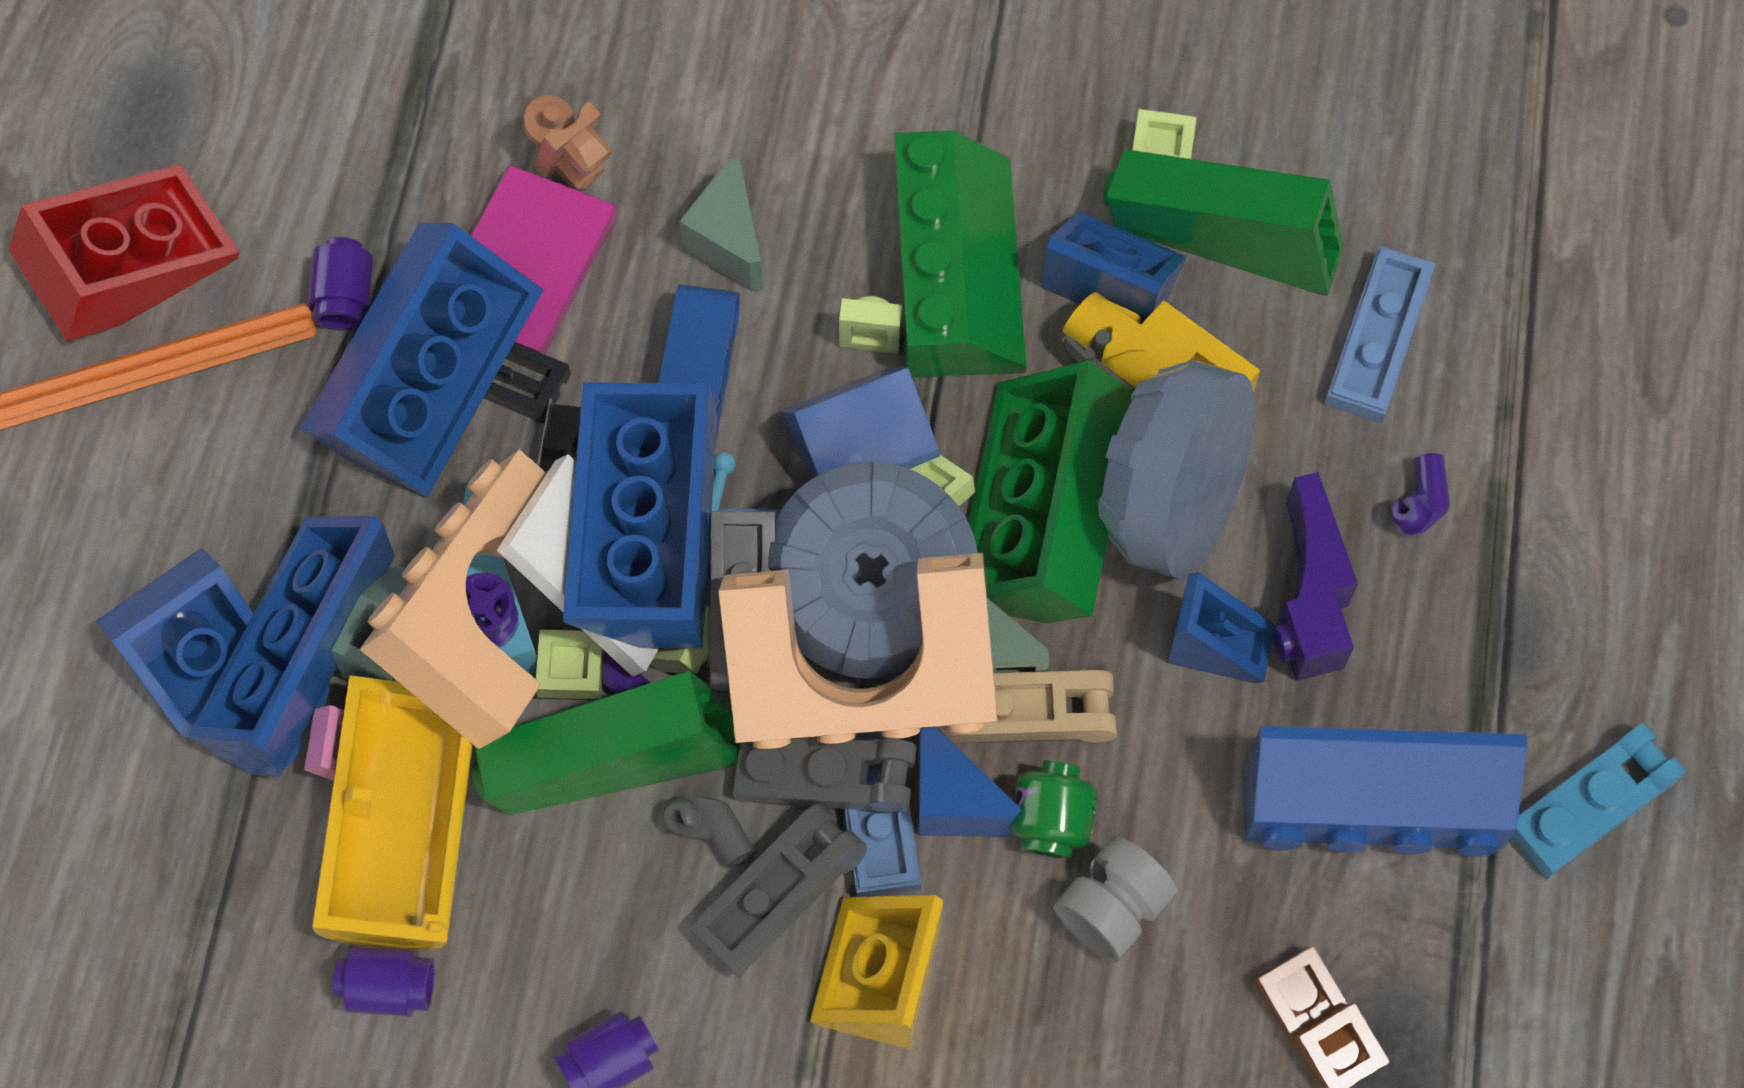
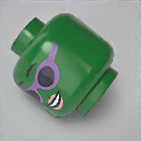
(1055, 810)

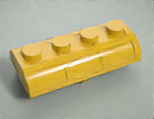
(392, 822)

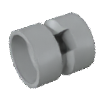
(1110, 904)

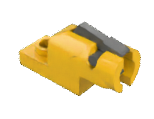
(1136, 351)

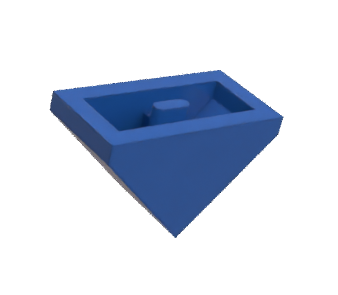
(1220, 633)
(958, 795)

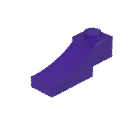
(1312, 625)

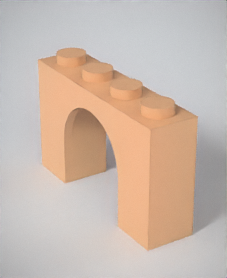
(428, 630)
(783, 698)

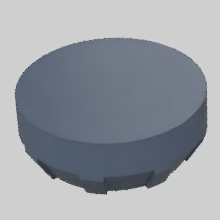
(1177, 466)
(858, 570)

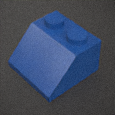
(180, 635)

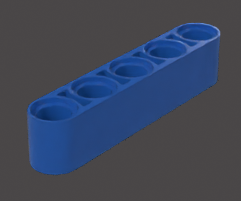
(701, 339)

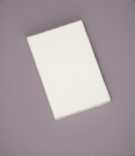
(540, 551)

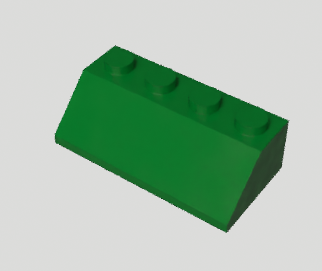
(957, 257)
(1042, 490)

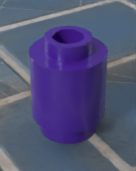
(340, 284)
(384, 981)
(608, 1054)

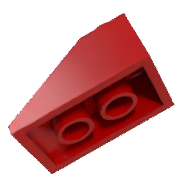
(118, 248)

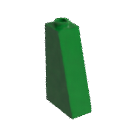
(1231, 215)
(609, 746)

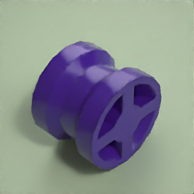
(486, 594)

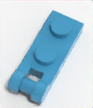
(1594, 801)

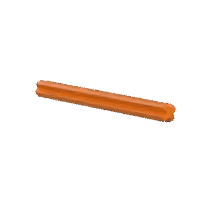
(155, 364)

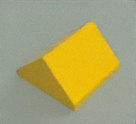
(879, 966)

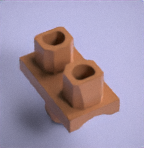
(566, 145)

